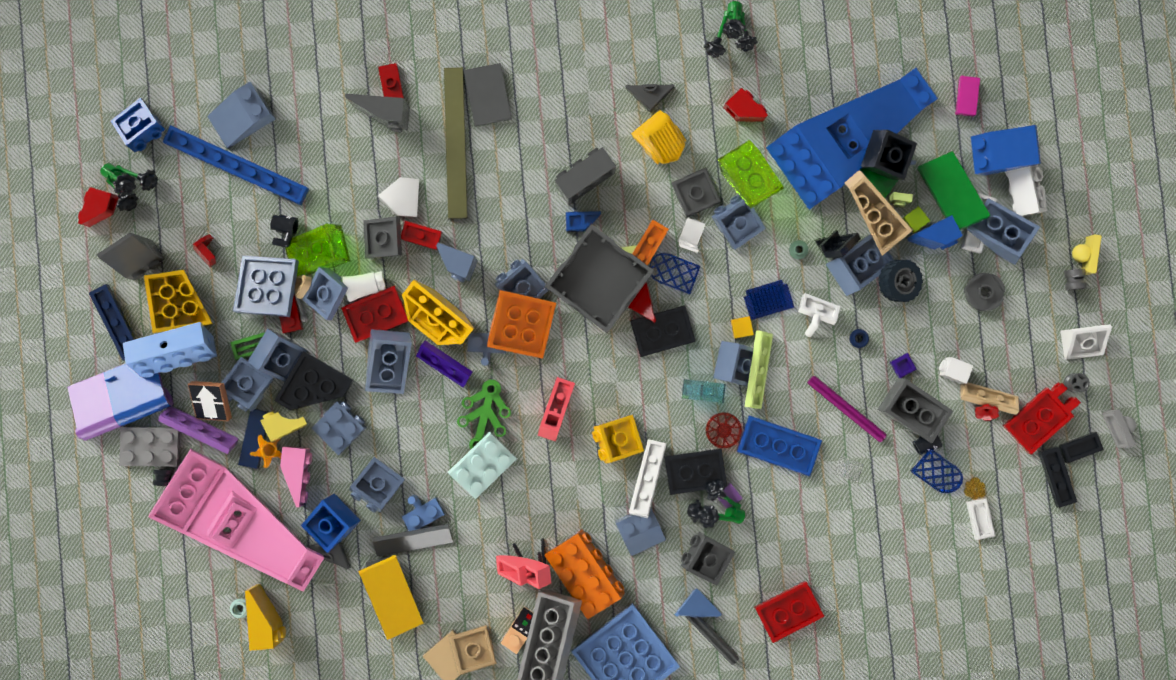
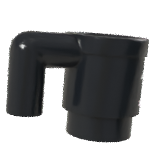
(285, 225)
(923, 446)

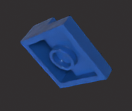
(137, 125)

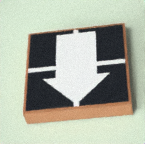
(209, 401)

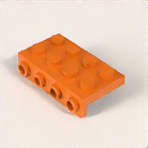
(585, 573)

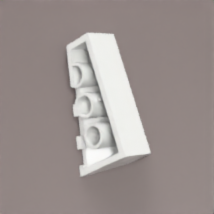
(1026, 190)

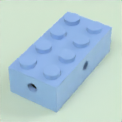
(170, 350)

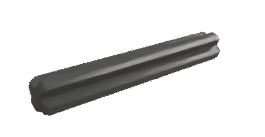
(714, 639)

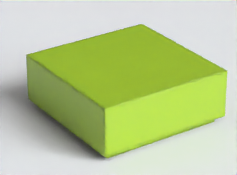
(916, 219)

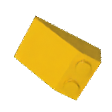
(263, 620)

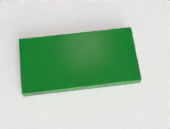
(953, 190)

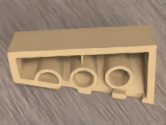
(880, 217)

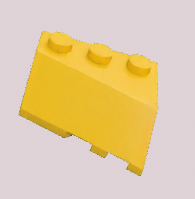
(173, 301)

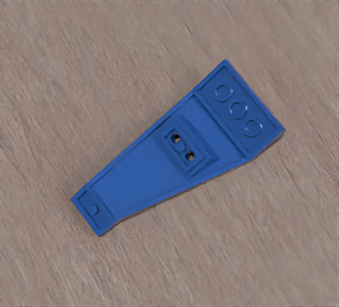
(820, 156)

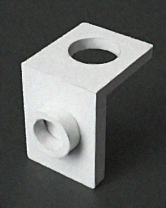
(691, 234)

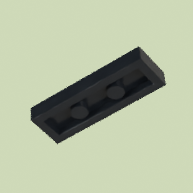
(1057, 477)

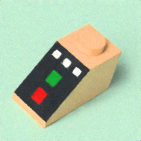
(518, 631)

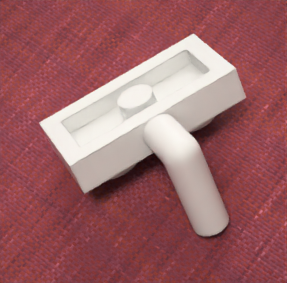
(819, 310)

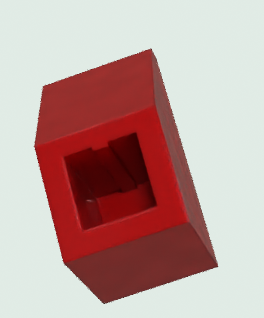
(744, 108)
(97, 207)

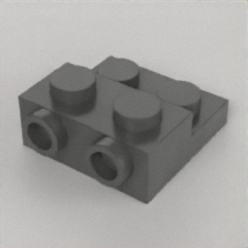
(707, 558)

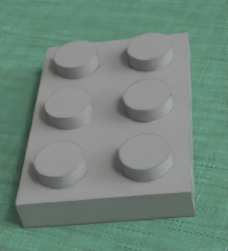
(149, 446)

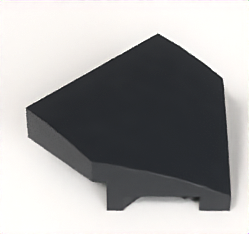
(836, 245)

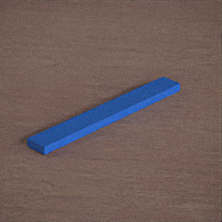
(235, 165)

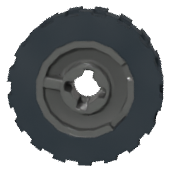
(891, 279)

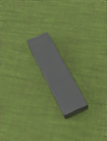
(412, 540)

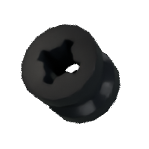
(162, 477)

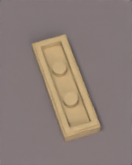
(983, 395)

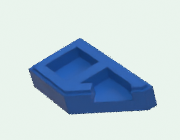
(580, 220)

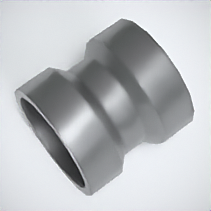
(1075, 279)

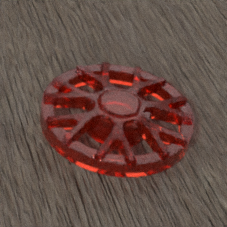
(723, 430)

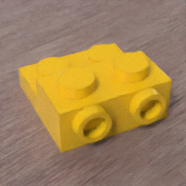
(617, 439)

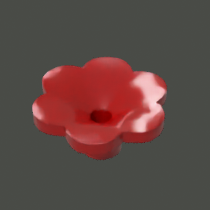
(987, 412)

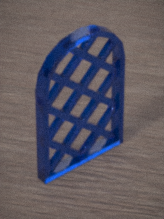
(693, 279)
(942, 467)

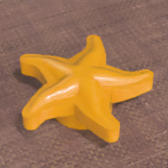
(266, 451)

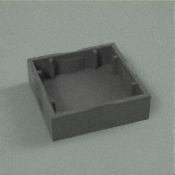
(599, 279)

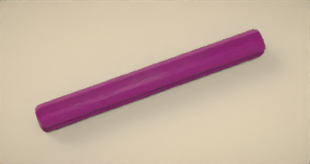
(847, 409)

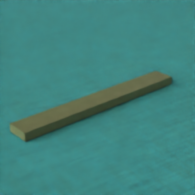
(455, 143)

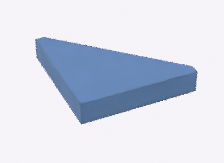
(697, 606)

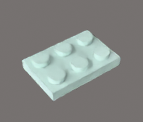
(482, 465)

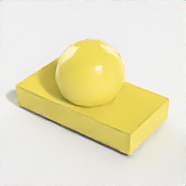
(1088, 253)

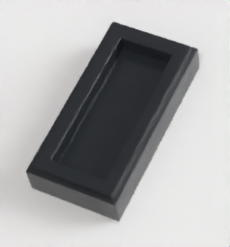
(1081, 447)

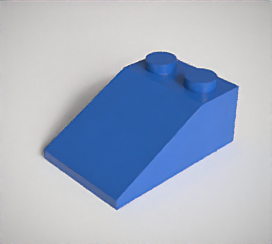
(1005, 150)

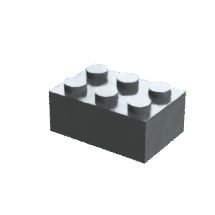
(585, 175)

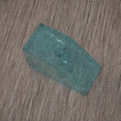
(703, 391)

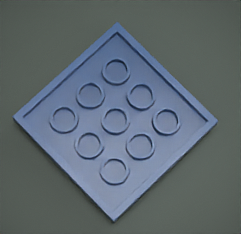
(625, 650)

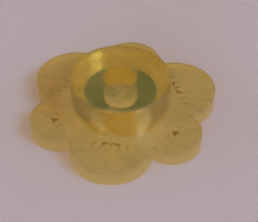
(970, 488)

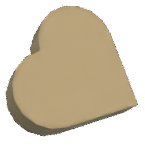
(302, 285)

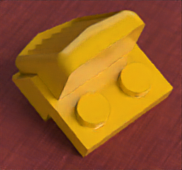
(660, 138)

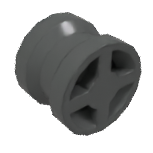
(1080, 385)

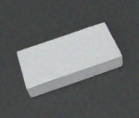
(980, 518)

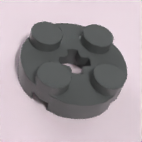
(995, 293)

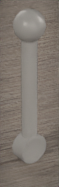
(303, 318)

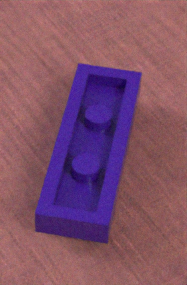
(444, 363)

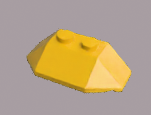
(435, 315)

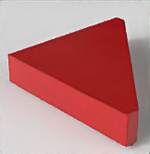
(643, 304)

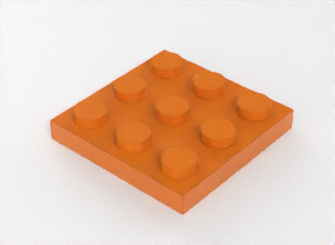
(521, 324)

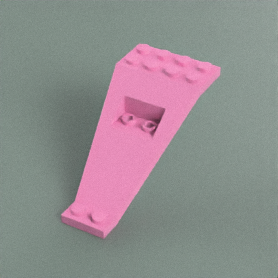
(203, 503)

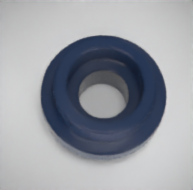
(865, 338)

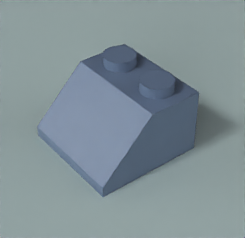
(457, 262)
(276, 355)
(733, 363)
(640, 532)

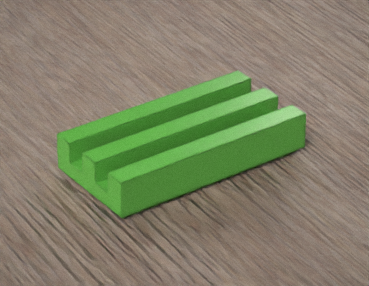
(235, 350)

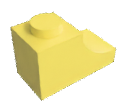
(279, 427)

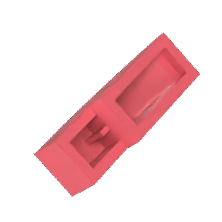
(524, 570)

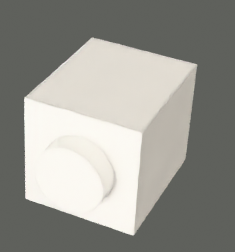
(955, 370)

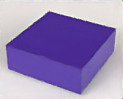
(903, 365)

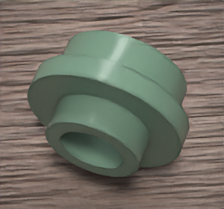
(792, 249)

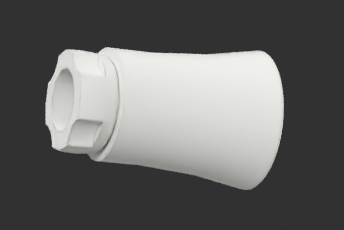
(363, 285)

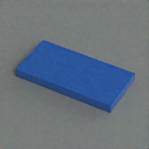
(779, 445)

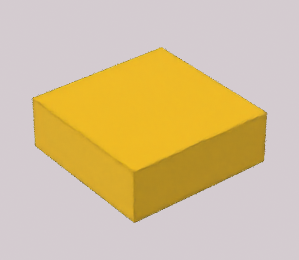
(741, 327)

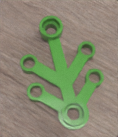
(485, 411)

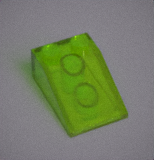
(749, 174)
(319, 248)

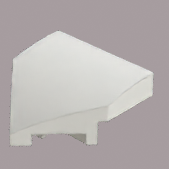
(402, 197)

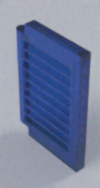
(768, 299)

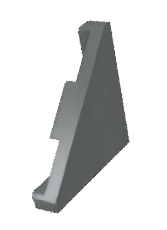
(649, 94)
(336, 555)

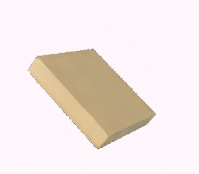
(472, 650)
(441, 658)

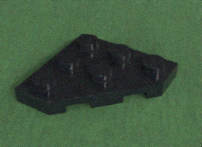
(312, 383)

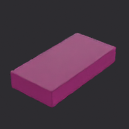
(967, 96)

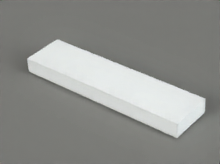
(647, 478)

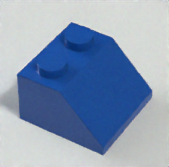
(941, 234)
(330, 522)

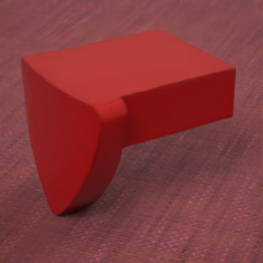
(201, 249)

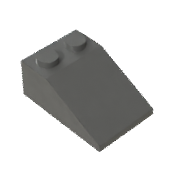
(388, 111)
(132, 256)
(915, 409)

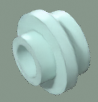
(234, 608)

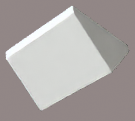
(1085, 341)

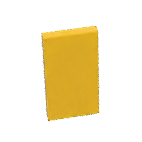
(391, 597)

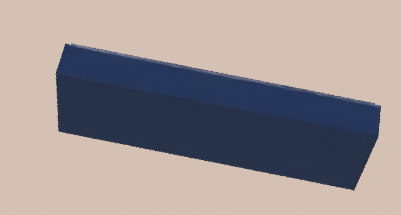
(250, 442)

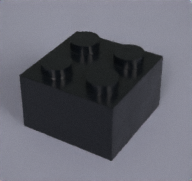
(889, 154)

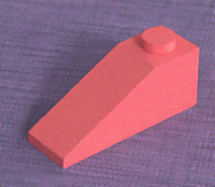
(556, 409)

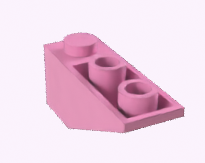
(295, 470)

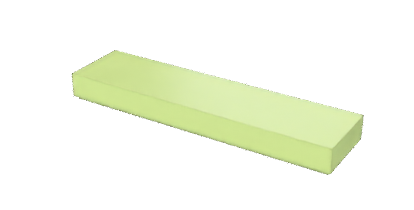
(758, 369)

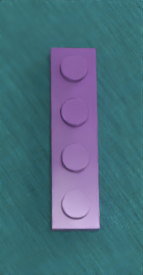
(198, 429)

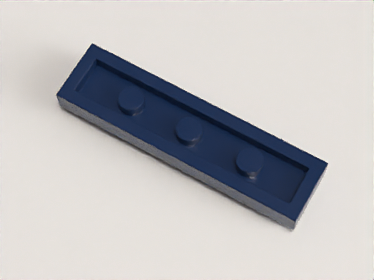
(112, 317)

